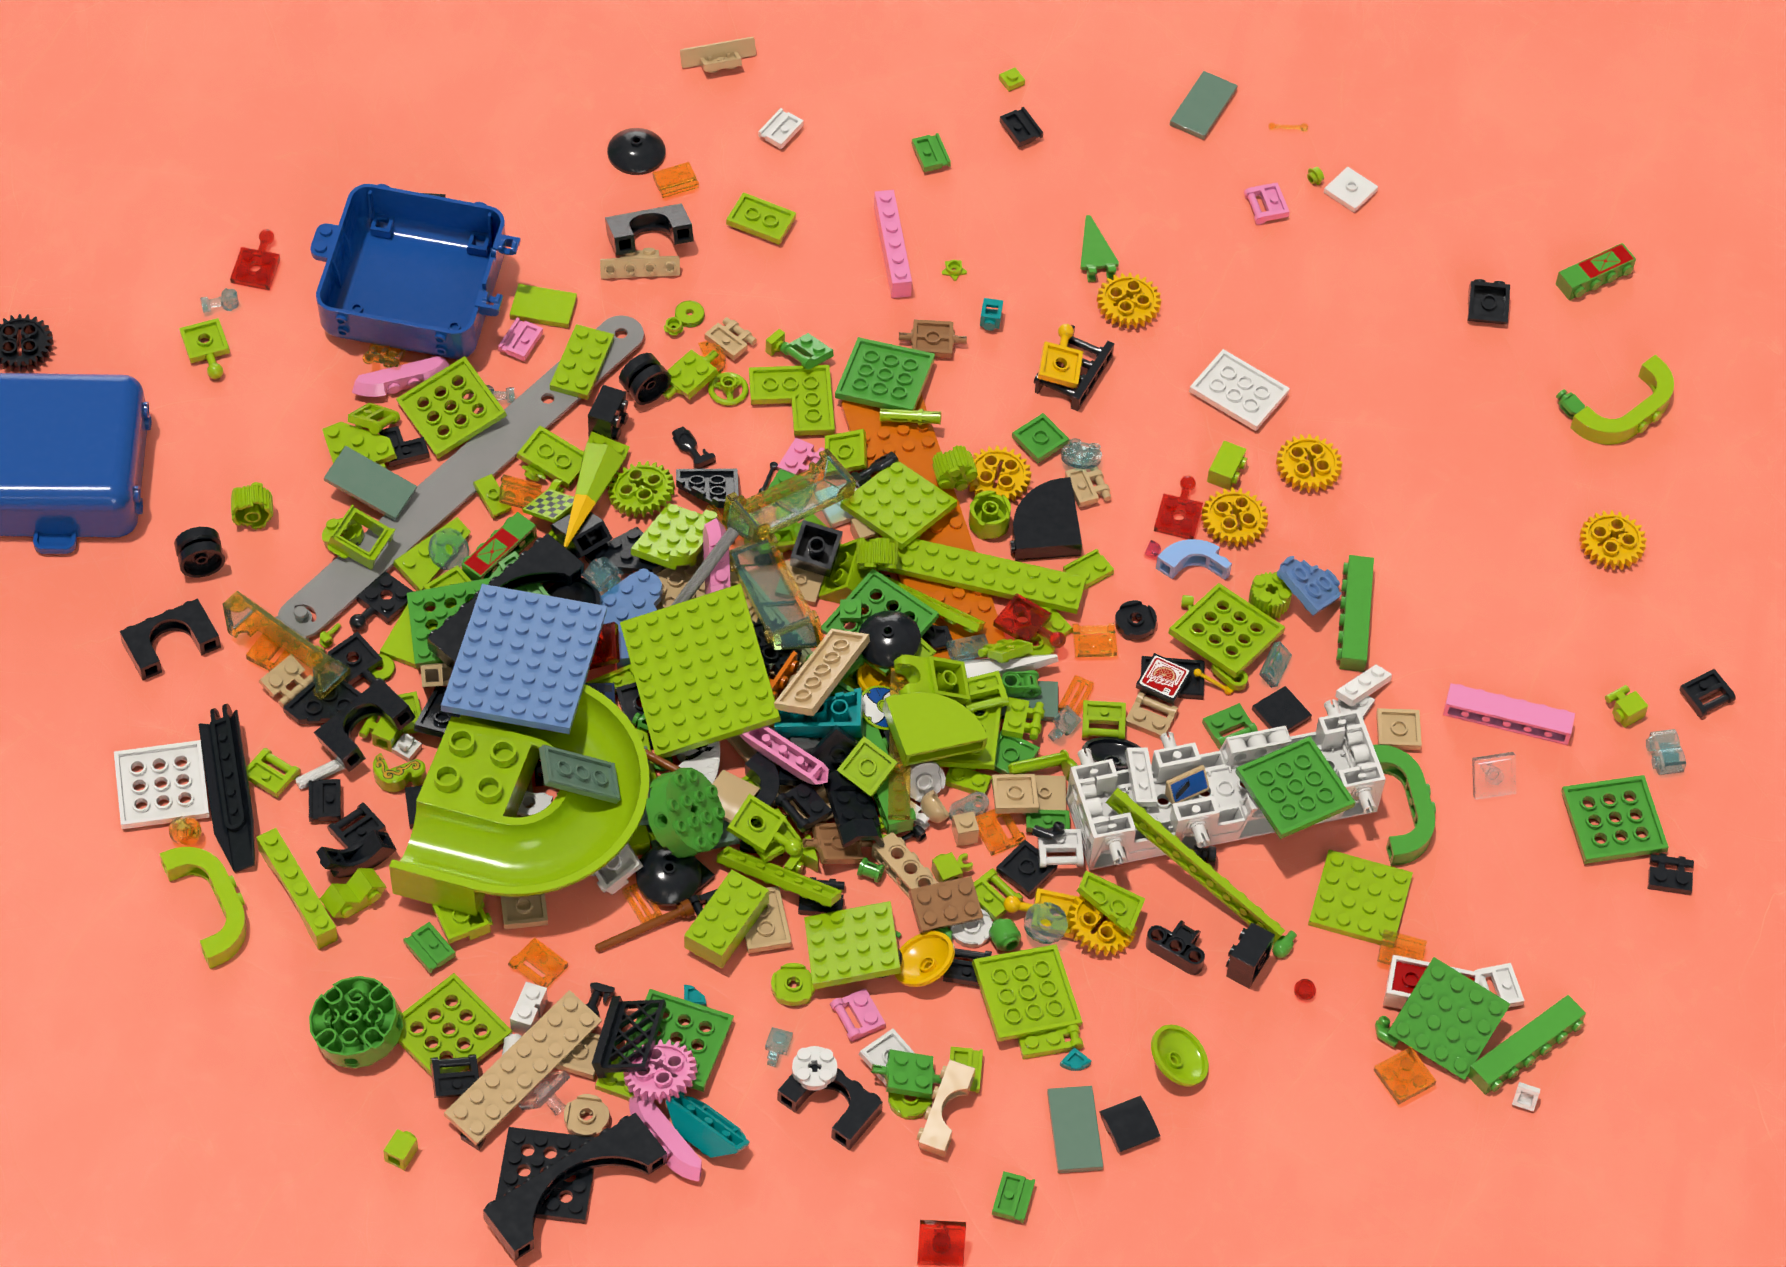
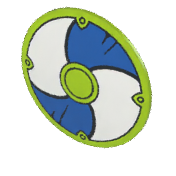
(872, 706)

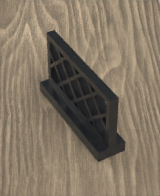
(612, 1035)

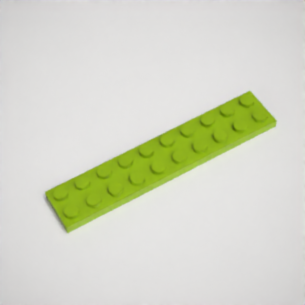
(990, 575)

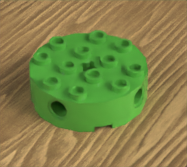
(685, 812)
(356, 1022)

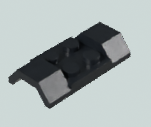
(852, 811)

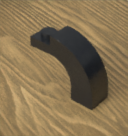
(766, 776)
(365, 854)

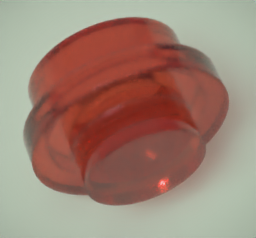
(1304, 989)

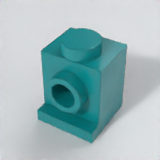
(989, 317)

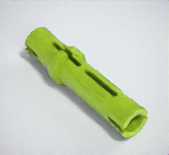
(912, 416)

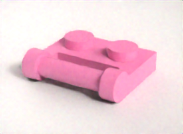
(1272, 200)
(863, 1011)

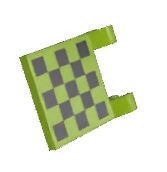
(550, 504)

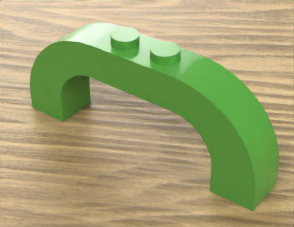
(1410, 846)

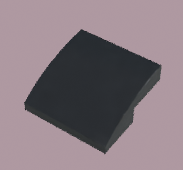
(1129, 1123)

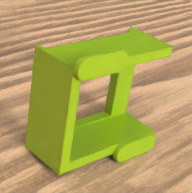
(345, 548)

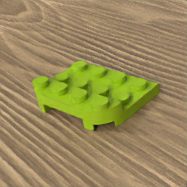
(673, 537)

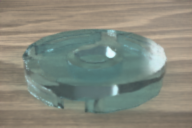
(437, 548)
(1042, 933)

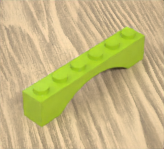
(311, 910)

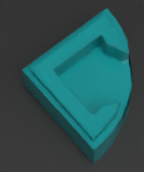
(693, 995)
(1075, 1061)

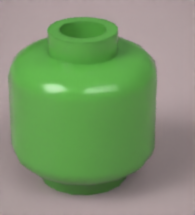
(1005, 934)

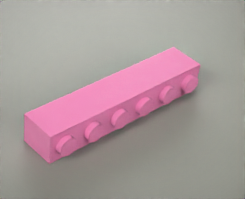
(892, 244)
(1509, 714)

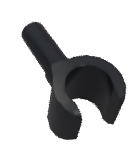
(917, 832)

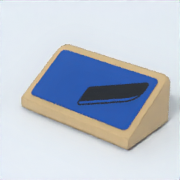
(1187, 785)

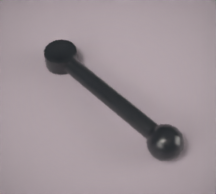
(773, 466)

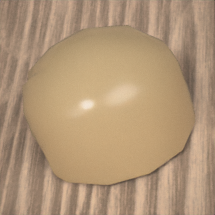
(933, 807)

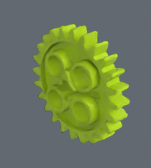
(641, 489)

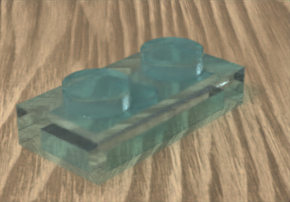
(1275, 664)

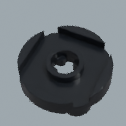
(1133, 630)

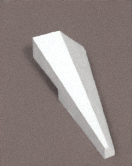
(1025, 663)

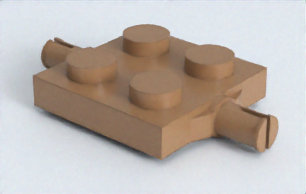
(933, 337)
(830, 848)

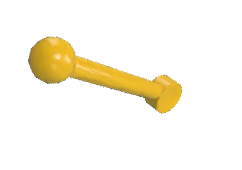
(1197, 672)

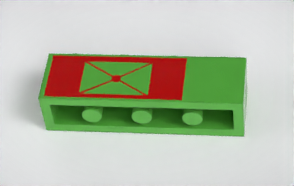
(1595, 271)
(511, 537)

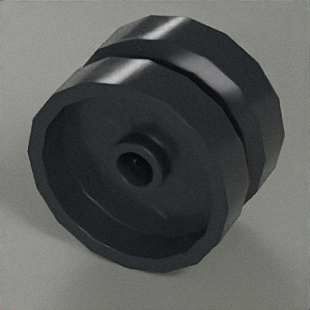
(645, 378)
(199, 552)

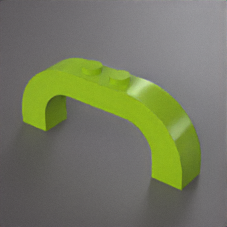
(1614, 431)
(199, 862)

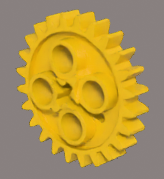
(1129, 300)
(1323, 459)
(1013, 473)
(1244, 508)
(1612, 534)
(1115, 937)

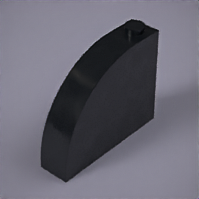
(1047, 523)

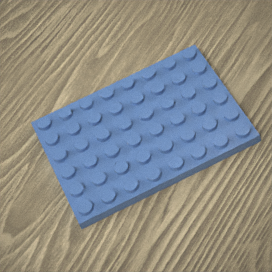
(524, 659)

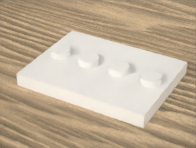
(1239, 390)

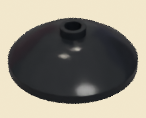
(636, 151)
(578, 591)
(885, 648)
(1110, 748)
(665, 886)

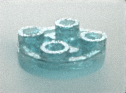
(1081, 454)

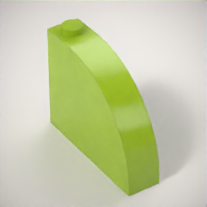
(931, 727)

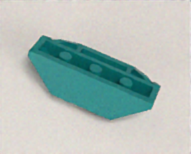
(705, 1127)

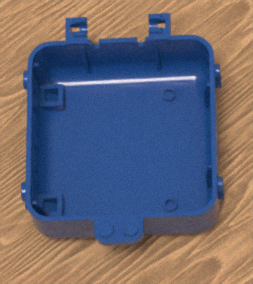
(411, 270)
(71, 456)

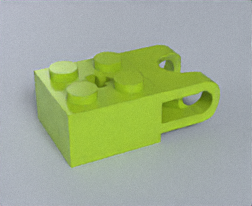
(934, 676)

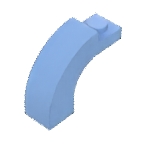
(1191, 553)

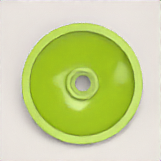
(1179, 1055)

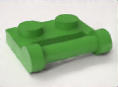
(811, 347)
(1227, 721)

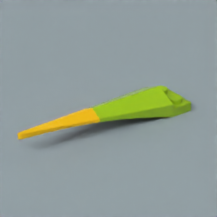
(599, 465)

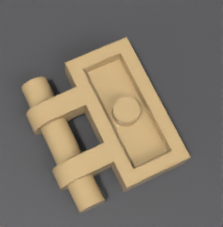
(730, 343)
(1083, 489)
(281, 676)

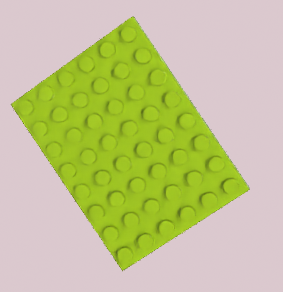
(699, 671)

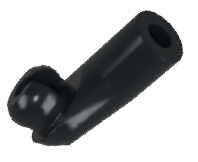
(1051, 833)

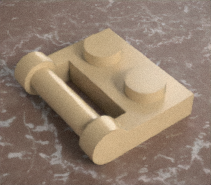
(1150, 722)

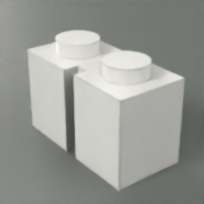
(525, 1013)

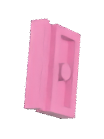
(520, 339)

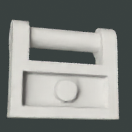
(1069, 842)
(1504, 983)

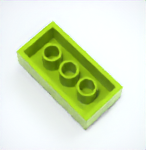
(726, 918)

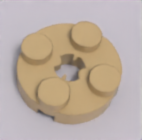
(578, 1107)

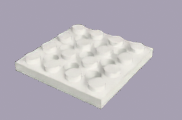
(147, 758)

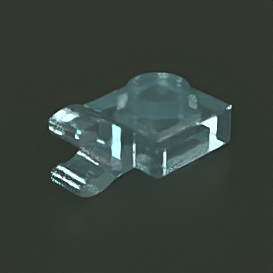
(1065, 723)
(777, 1043)

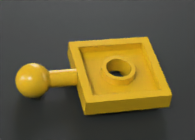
(1068, 356)
(1013, 904)

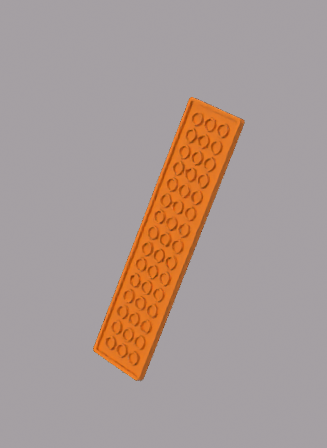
(915, 448)

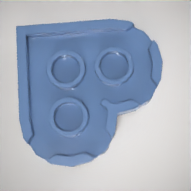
(1309, 584)
(634, 595)

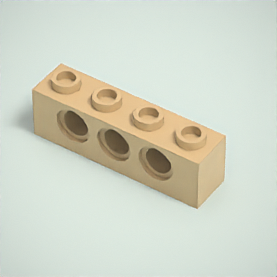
(897, 868)

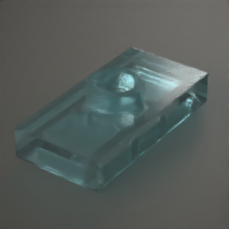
(966, 648)

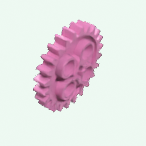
(667, 1074)

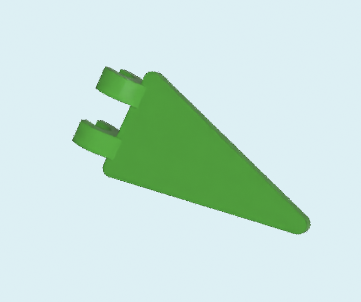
(1096, 252)

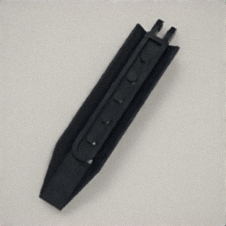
(228, 787)

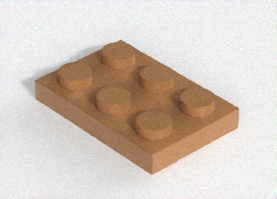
(945, 904)

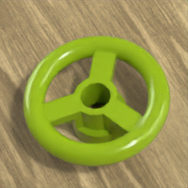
(727, 384)

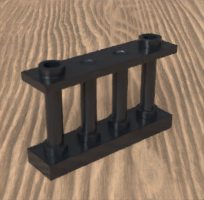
(1087, 381)

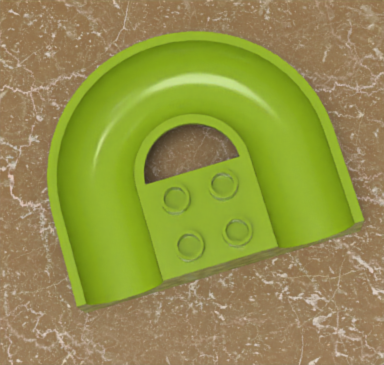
(467, 810)

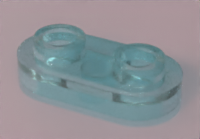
(968, 804)

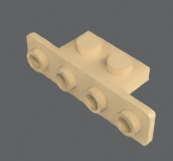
(718, 55)
(640, 264)

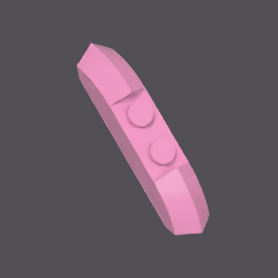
(398, 378)
(720, 575)
(787, 755)
(681, 1156)

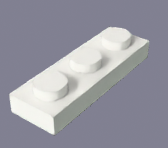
(1363, 685)
(1141, 777)

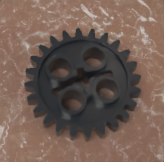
(35, 342)
(772, 658)

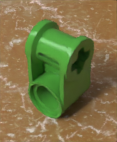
(1021, 684)

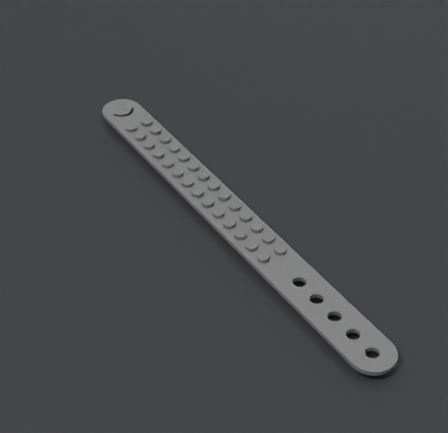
(447, 489)

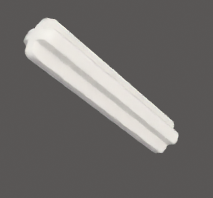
(319, 773)

